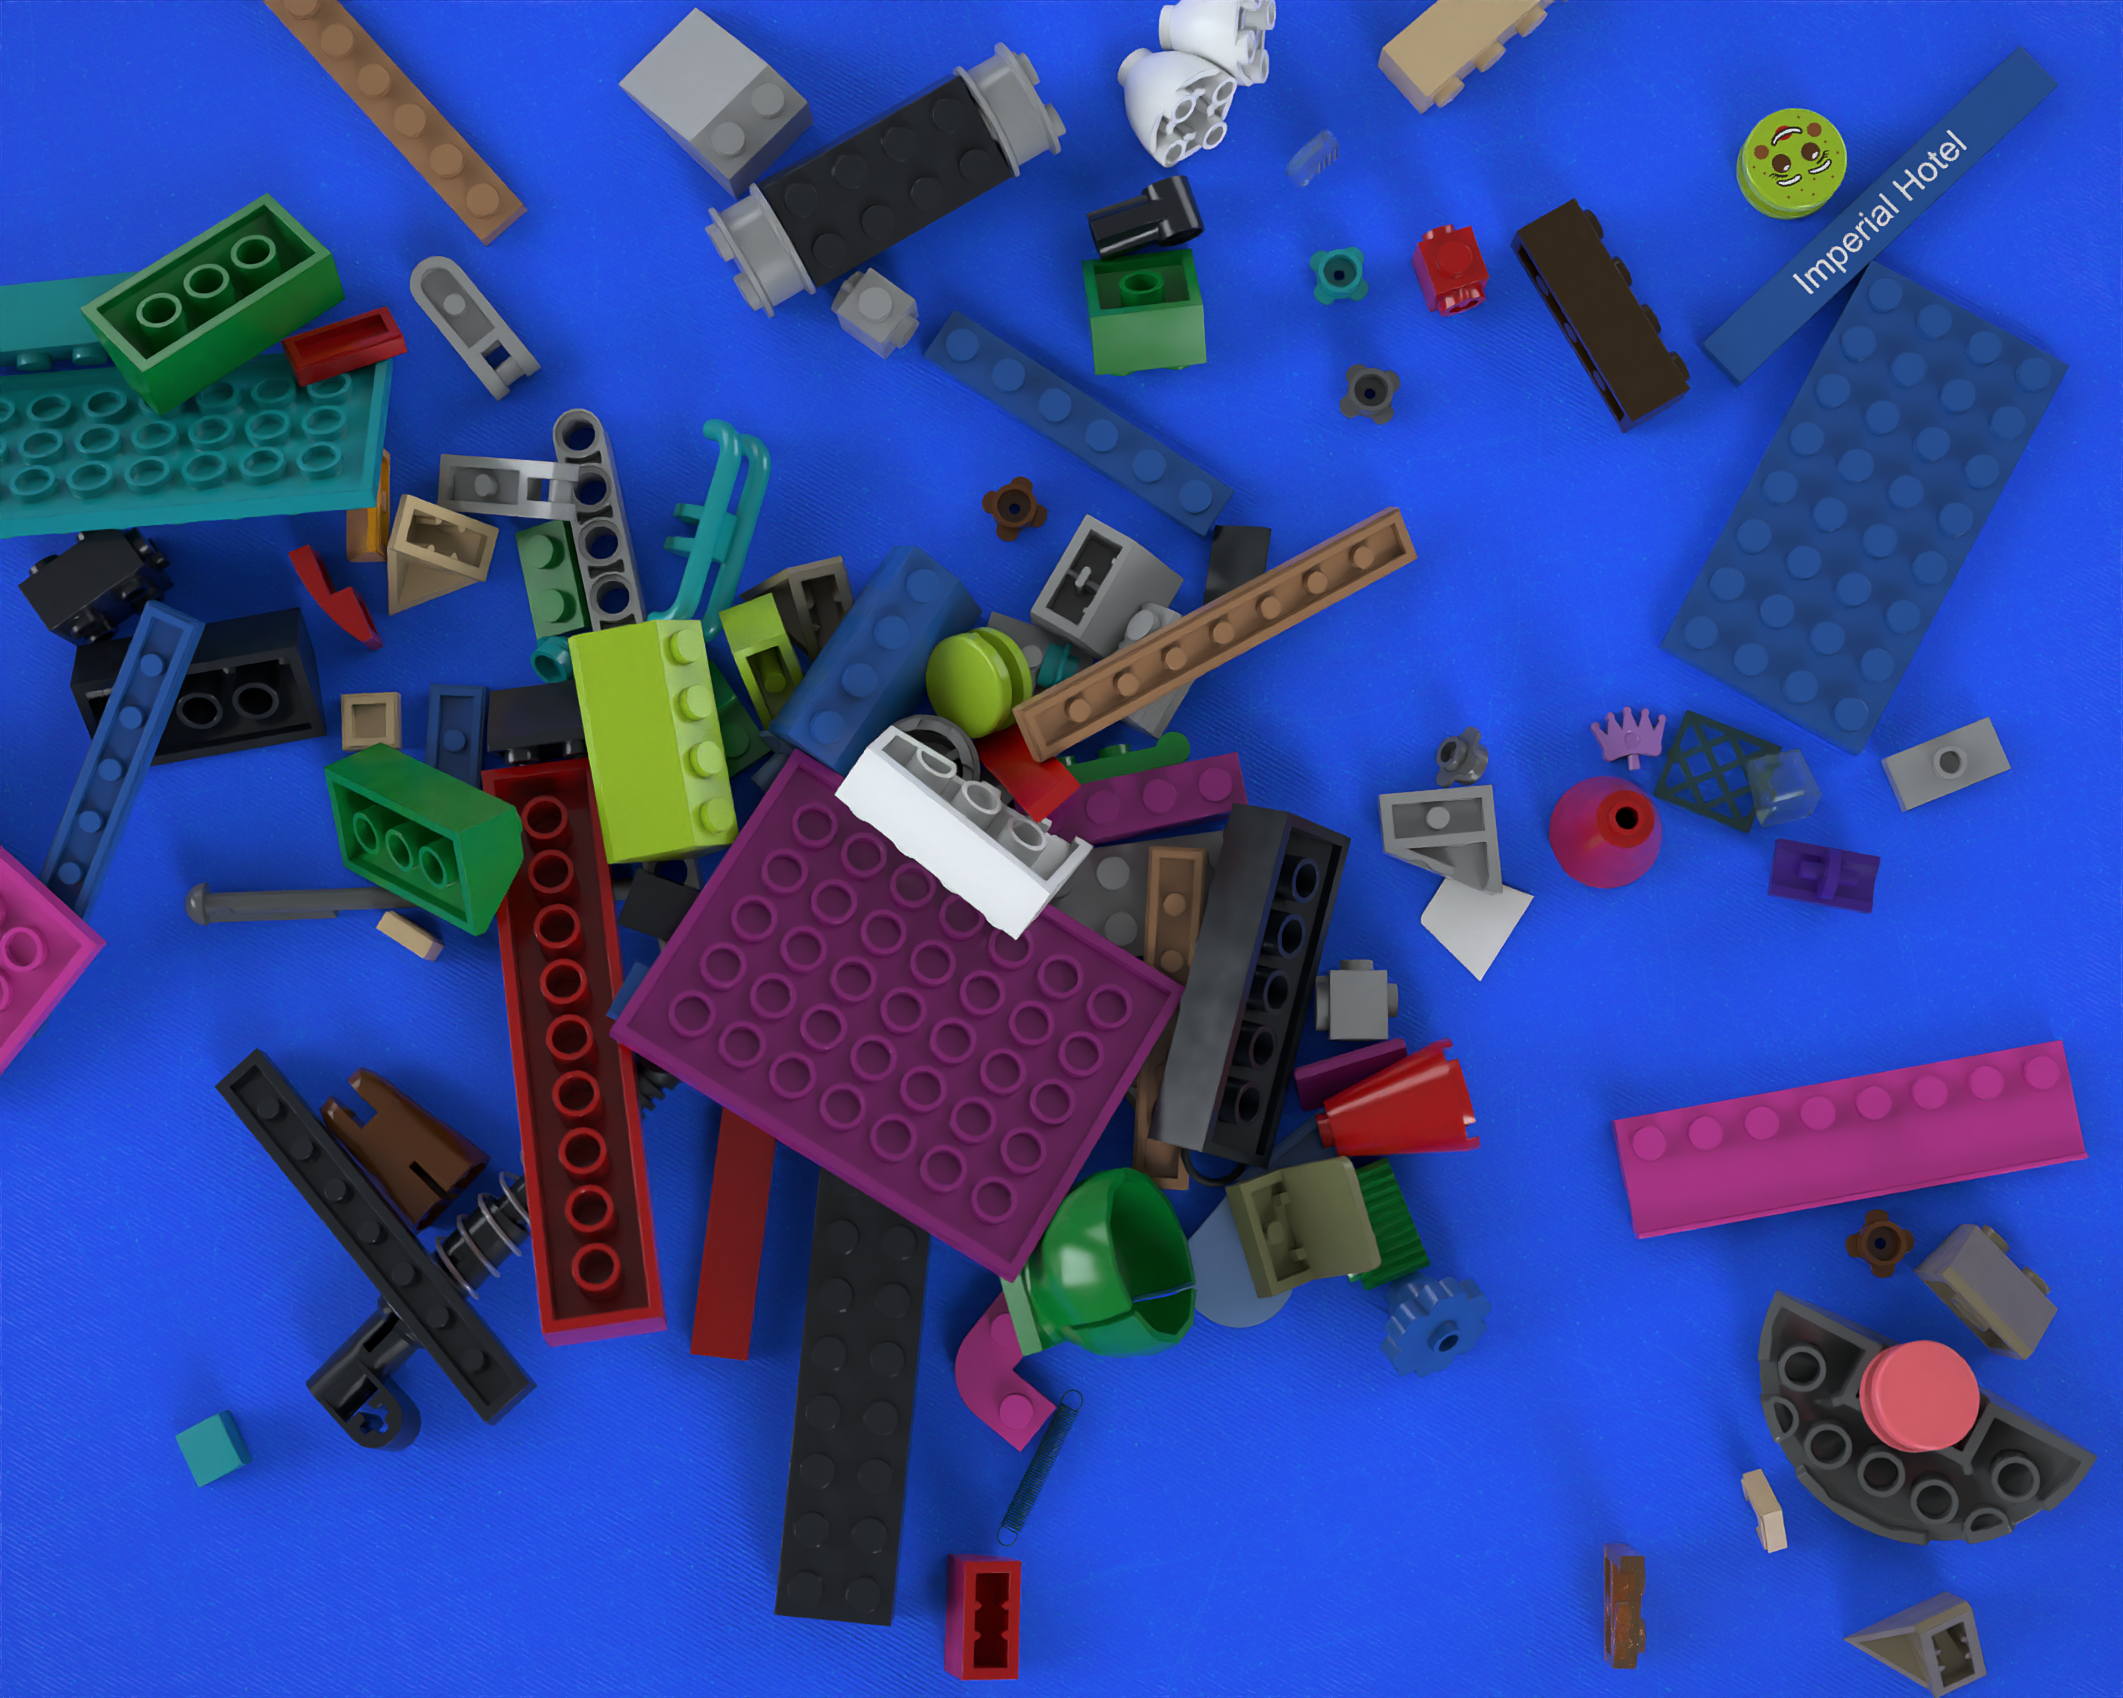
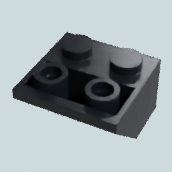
(536, 724)

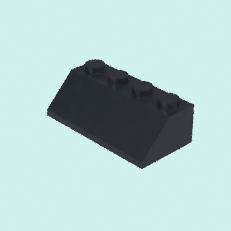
(243, 690)

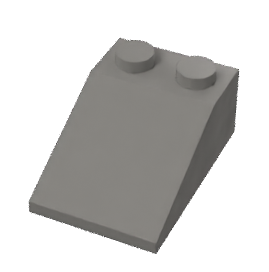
(718, 101)

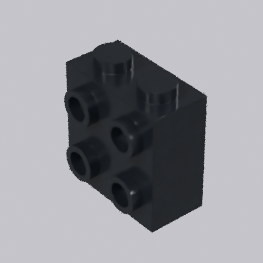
(97, 584)

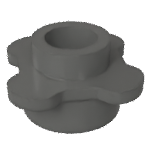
(1373, 379)
(1461, 759)

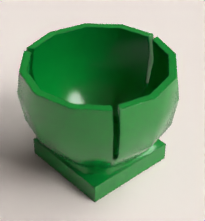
(1098, 1255)

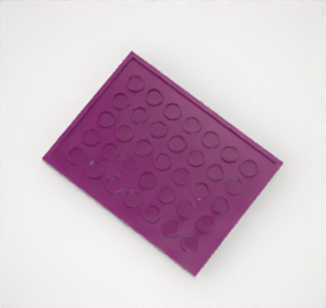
(895, 1024)

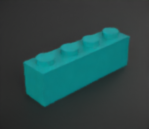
(46, 324)

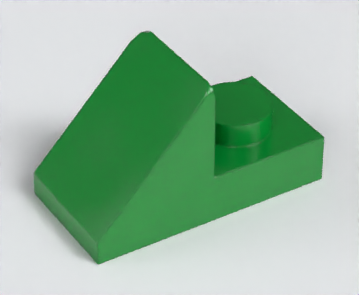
(738, 730)

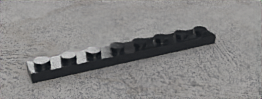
(376, 1238)

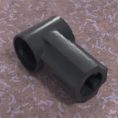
(1160, 215)

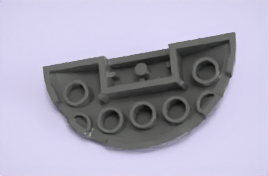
(1966, 1492)

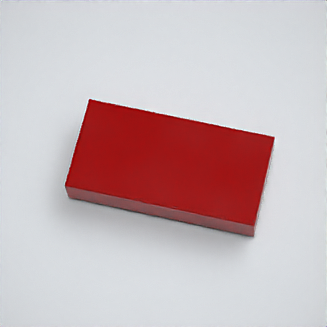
(343, 346)

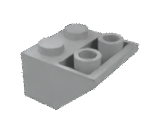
(1101, 588)

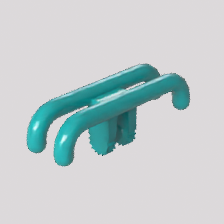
(719, 534)

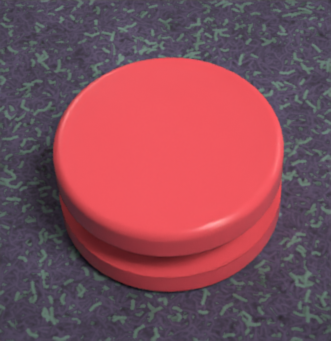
(1919, 1396)

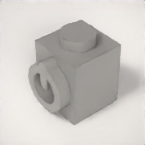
(876, 312)
(1354, 1002)

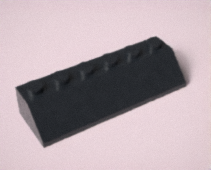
(1249, 985)

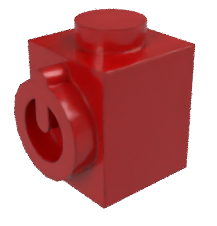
(1450, 270)

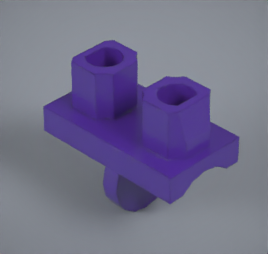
(1823, 876)

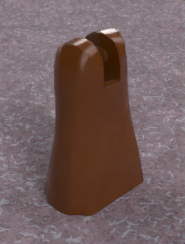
(405, 1150)

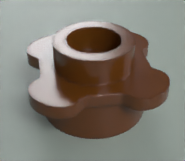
(1017, 493)
(1896, 1240)

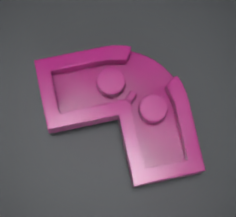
(992, 1386)

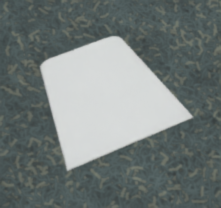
(1473, 922)

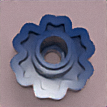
(1432, 1322)

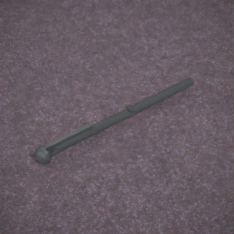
(210, 907)

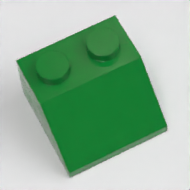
(1144, 312)

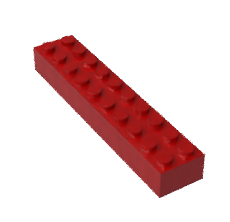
(571, 1078)

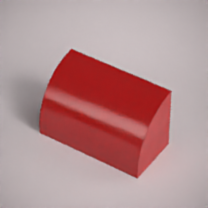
(982, 1617)

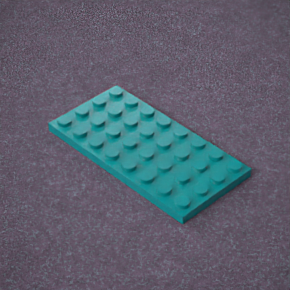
(251, 445)

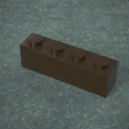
(1600, 314)

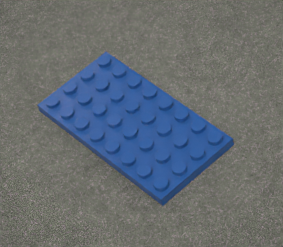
(1863, 507)

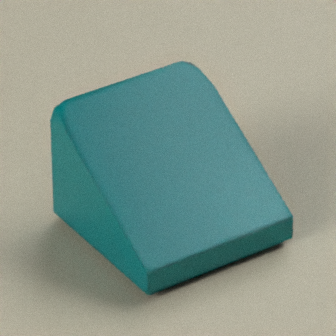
(213, 1448)

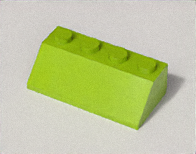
(654, 741)

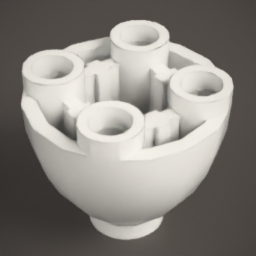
(1223, 33)
(1175, 102)

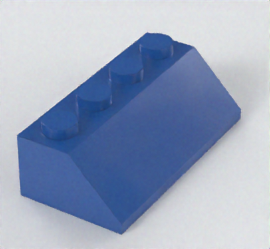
(875, 660)

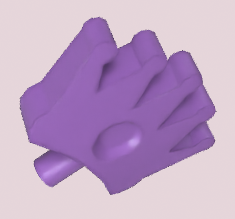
(1629, 739)

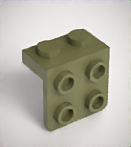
(1303, 1225)

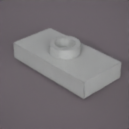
(1945, 764)

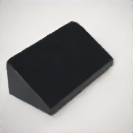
(1235, 558)

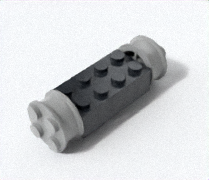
(885, 179)

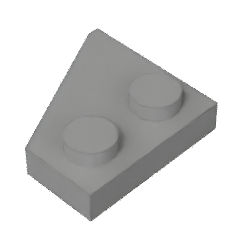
(1445, 833)

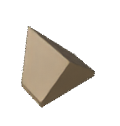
(434, 553)

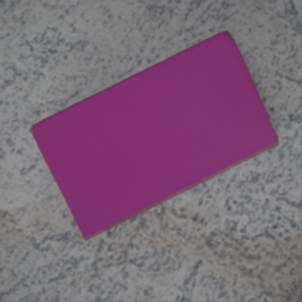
(1330, 1076)

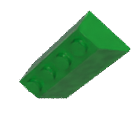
(214, 303)
(425, 835)

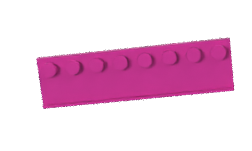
(1848, 1139)

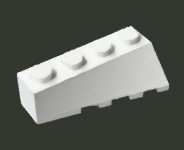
(960, 830)

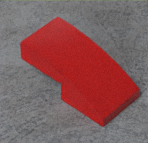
(345, 606)

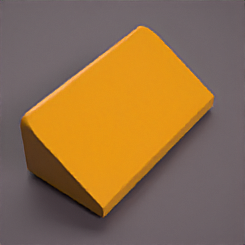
(370, 527)

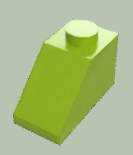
(762, 654)

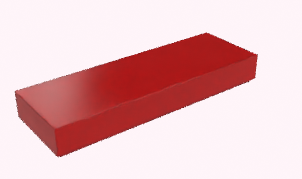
(1033, 784)

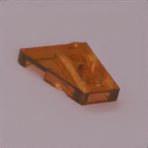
(1622, 1605)

